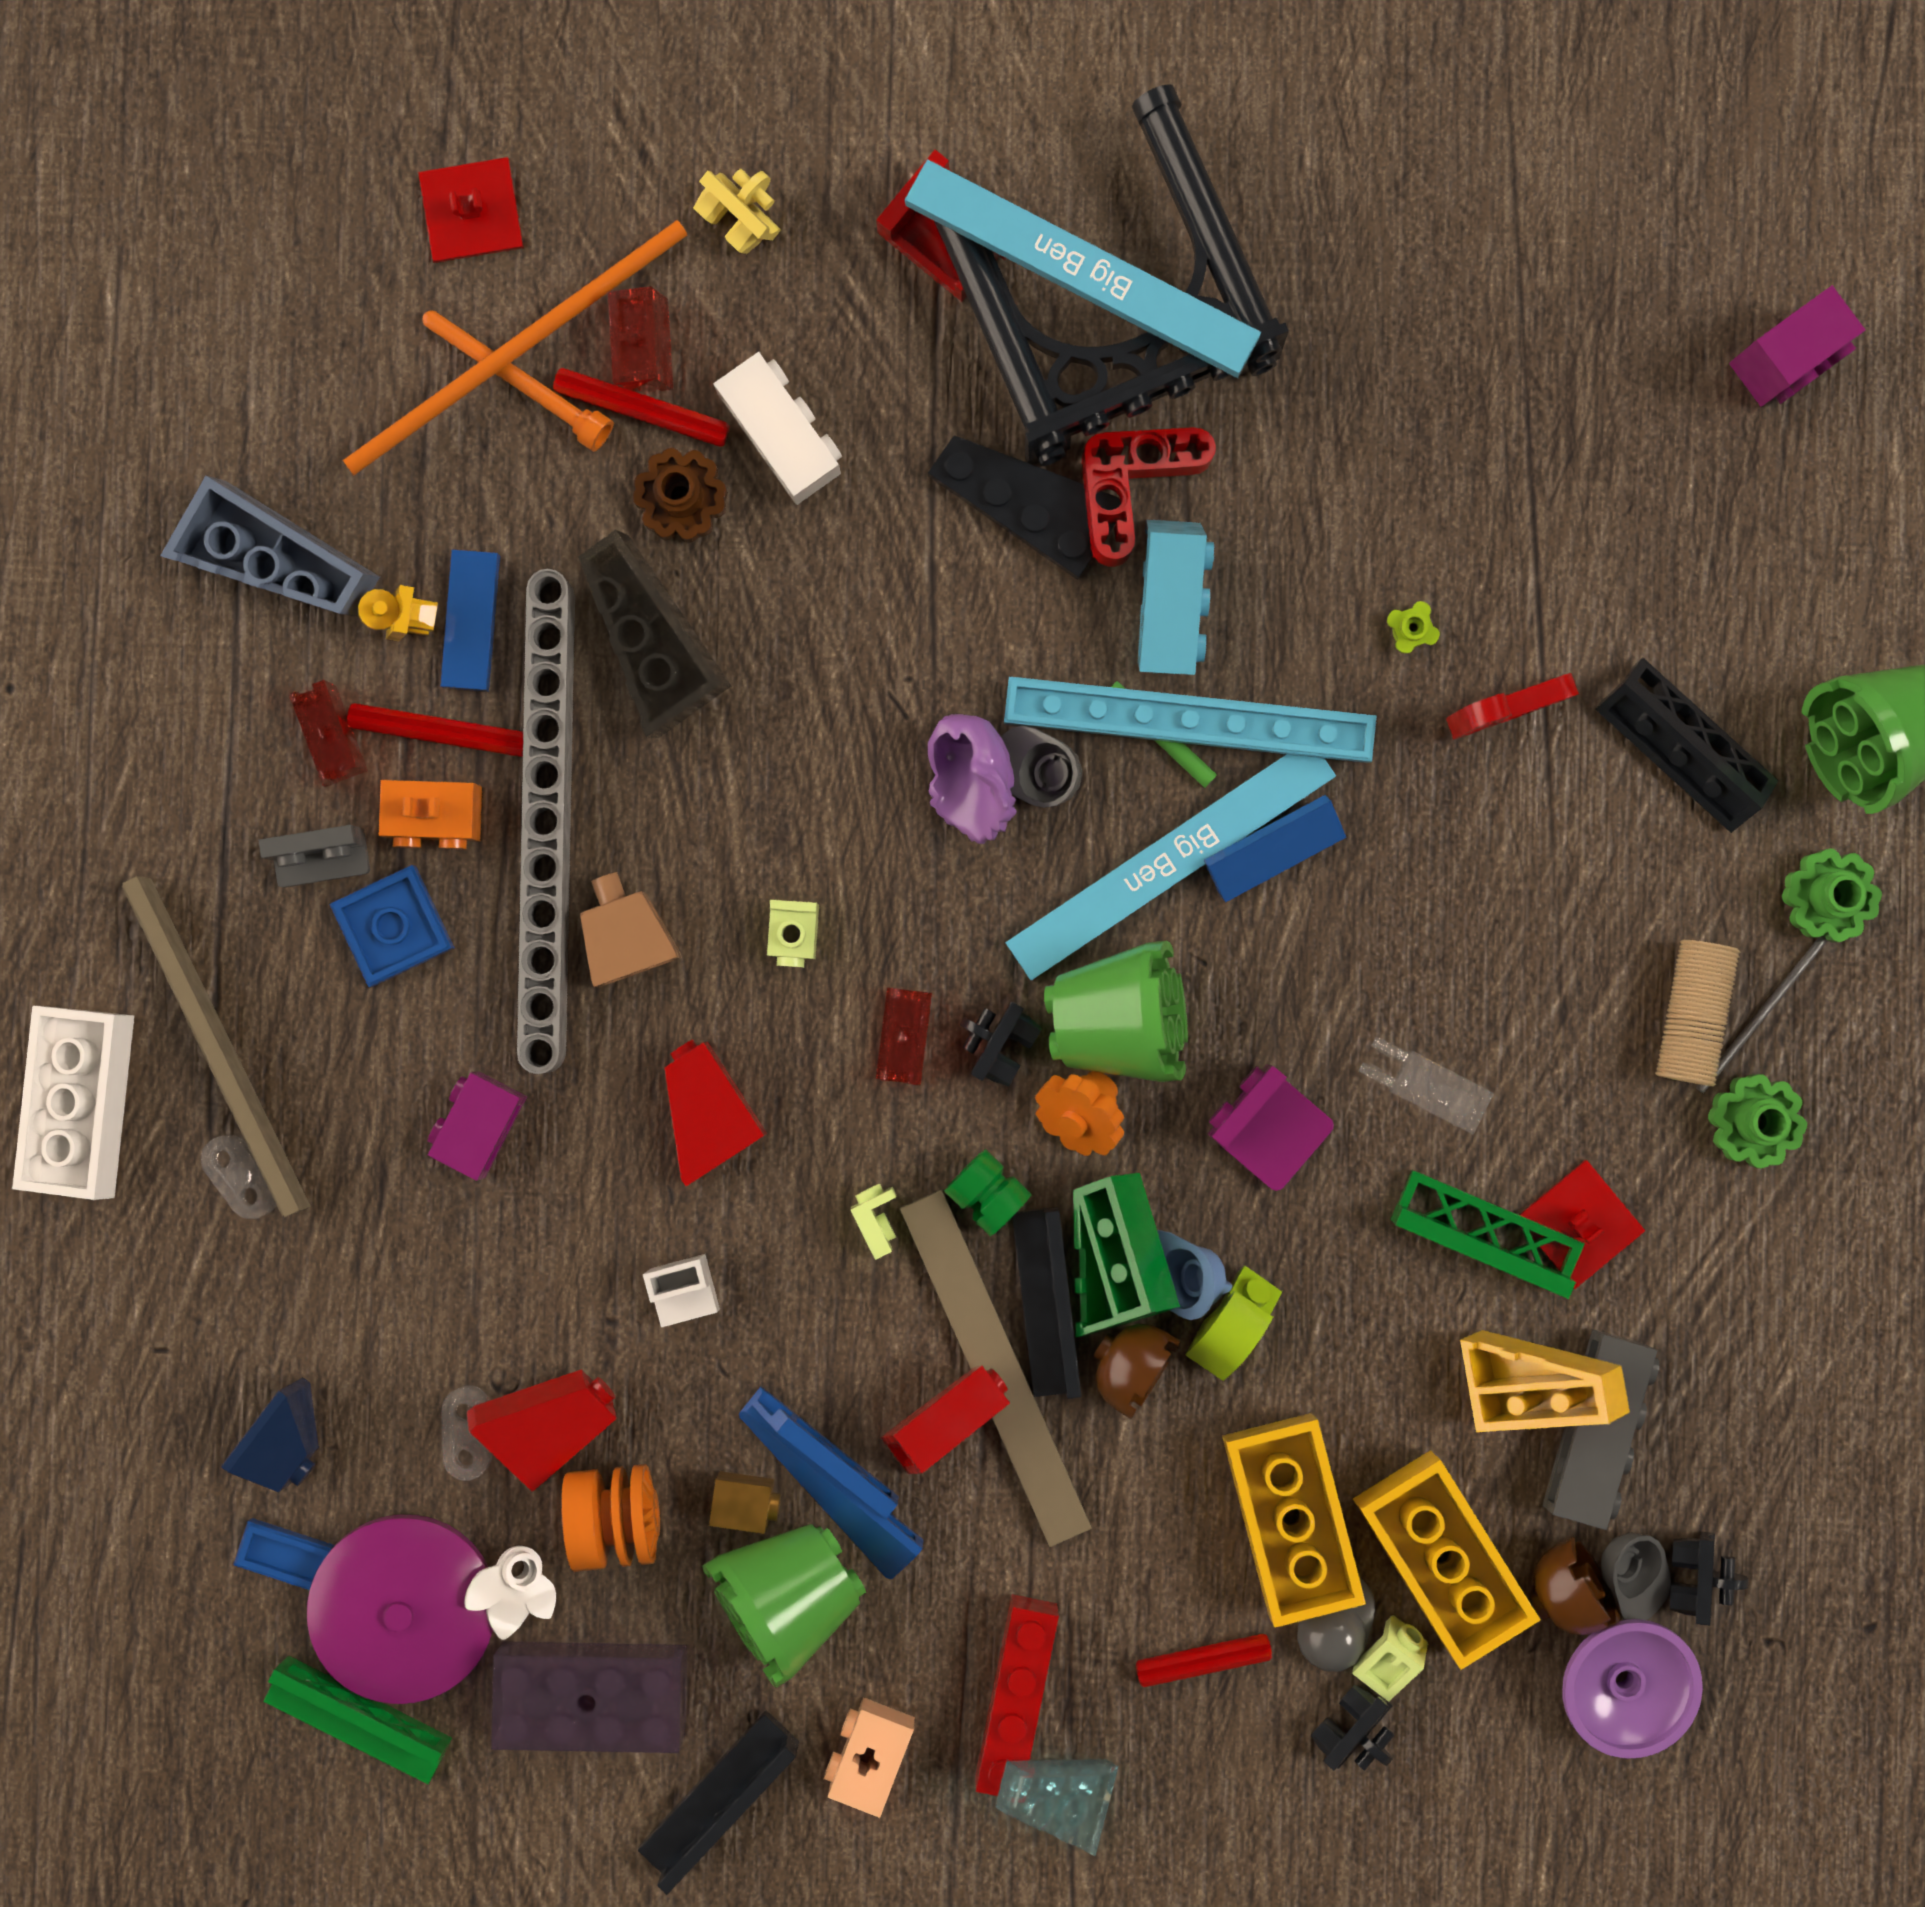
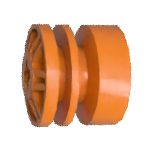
(610, 1517)

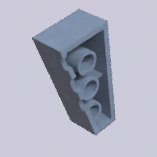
(253, 544)

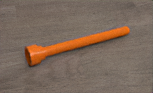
(590, 427)

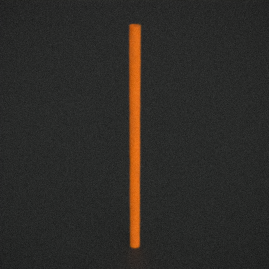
(514, 348)

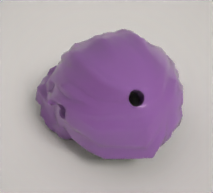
(976, 778)

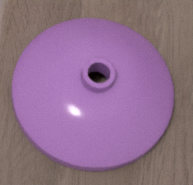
(1647, 1707)

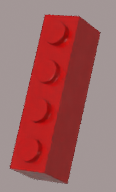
(1016, 1689)

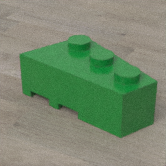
(1119, 1256)

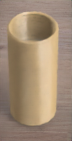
(1699, 994)

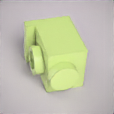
(796, 913)

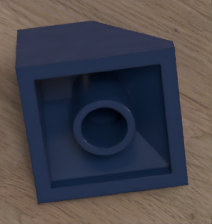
(279, 1441)

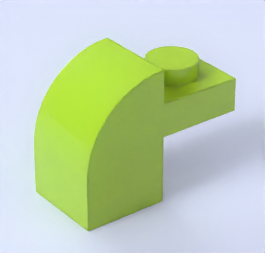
(1235, 1325)

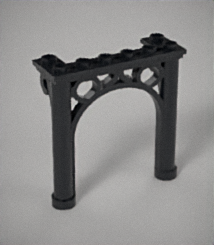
(1089, 412)

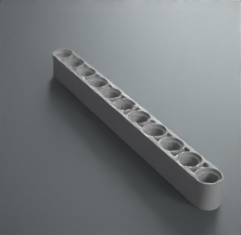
(534, 802)

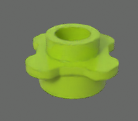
(1406, 639)

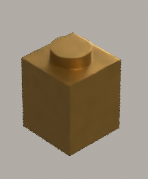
(744, 1502)

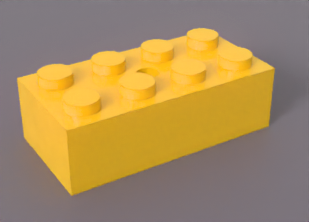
(1302, 1565)
(1471, 1594)

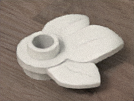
(508, 1597)

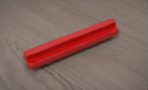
(1204, 1660)

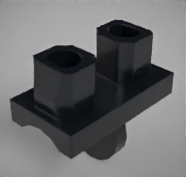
(1012, 1025)
(1697, 1599)
(1340, 1745)

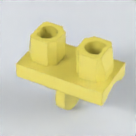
(723, 195)

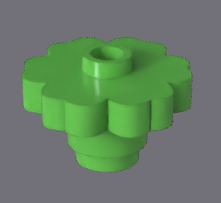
(1813, 899)
(1738, 1116)

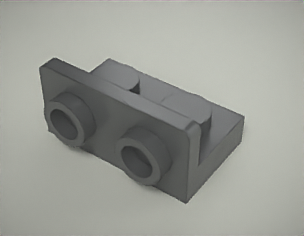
(317, 855)

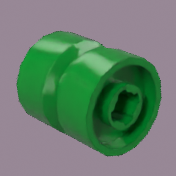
(988, 1192)

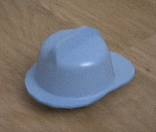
(1196, 1275)

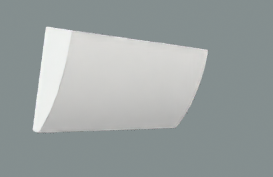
(73, 1102)

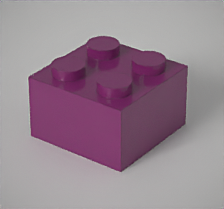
(1798, 348)

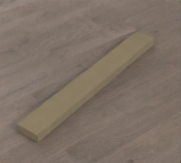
(216, 1046)
(987, 1345)

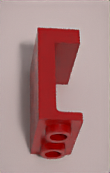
(918, 236)

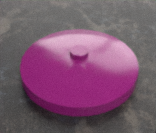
(394, 1611)

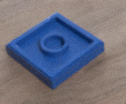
(391, 926)

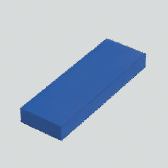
(470, 620)
(1275, 848)

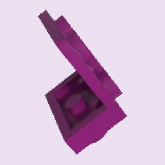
(1270, 1127)

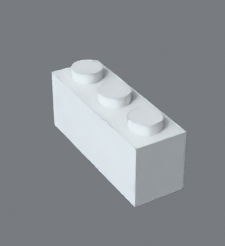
(779, 427)

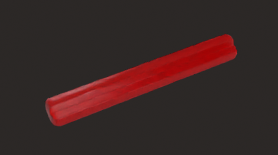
(641, 407)
(435, 729)

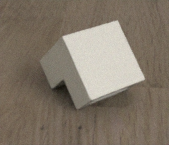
(682, 1290)

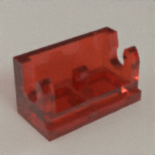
(640, 339)
(327, 733)
(904, 1036)

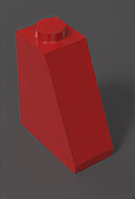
(706, 1111)
(946, 1420)
(543, 1424)

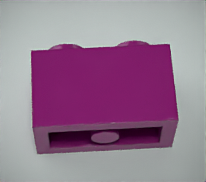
(475, 1125)

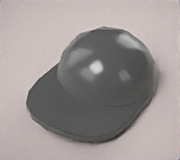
(1042, 767)
(1636, 1575)
(1337, 1638)

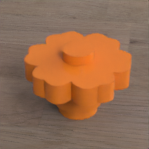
(1081, 1112)

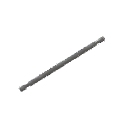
(1768, 1006)

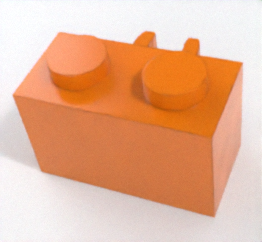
(430, 812)

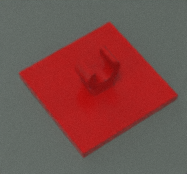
(470, 210)
(1589, 1212)

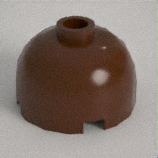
(1132, 1365)
(1572, 1590)

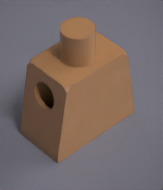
(624, 934)

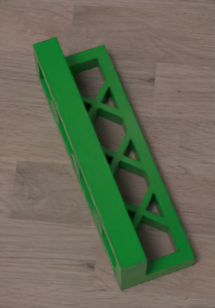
(1480, 1249)
(357, 1720)

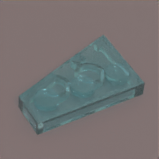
(1060, 1797)

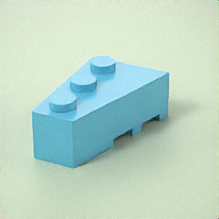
(1174, 597)

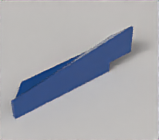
(837, 1483)

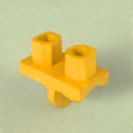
(399, 611)

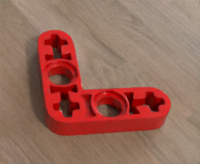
(1116, 478)
(1503, 708)

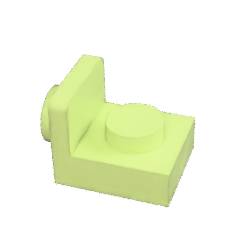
(874, 1228)
(1392, 1659)

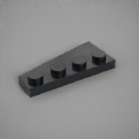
(1024, 500)

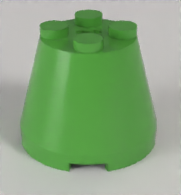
(1869, 735)
(1121, 1015)
(786, 1596)

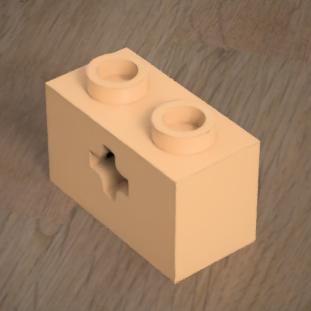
(862, 1783)

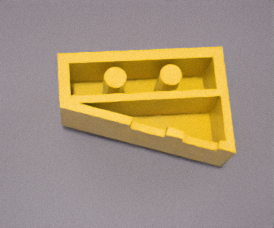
(1538, 1386)

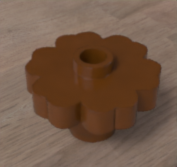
(690, 515)

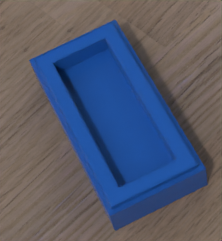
(281, 1553)

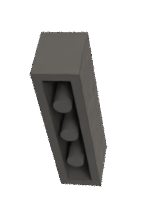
(1596, 1456)

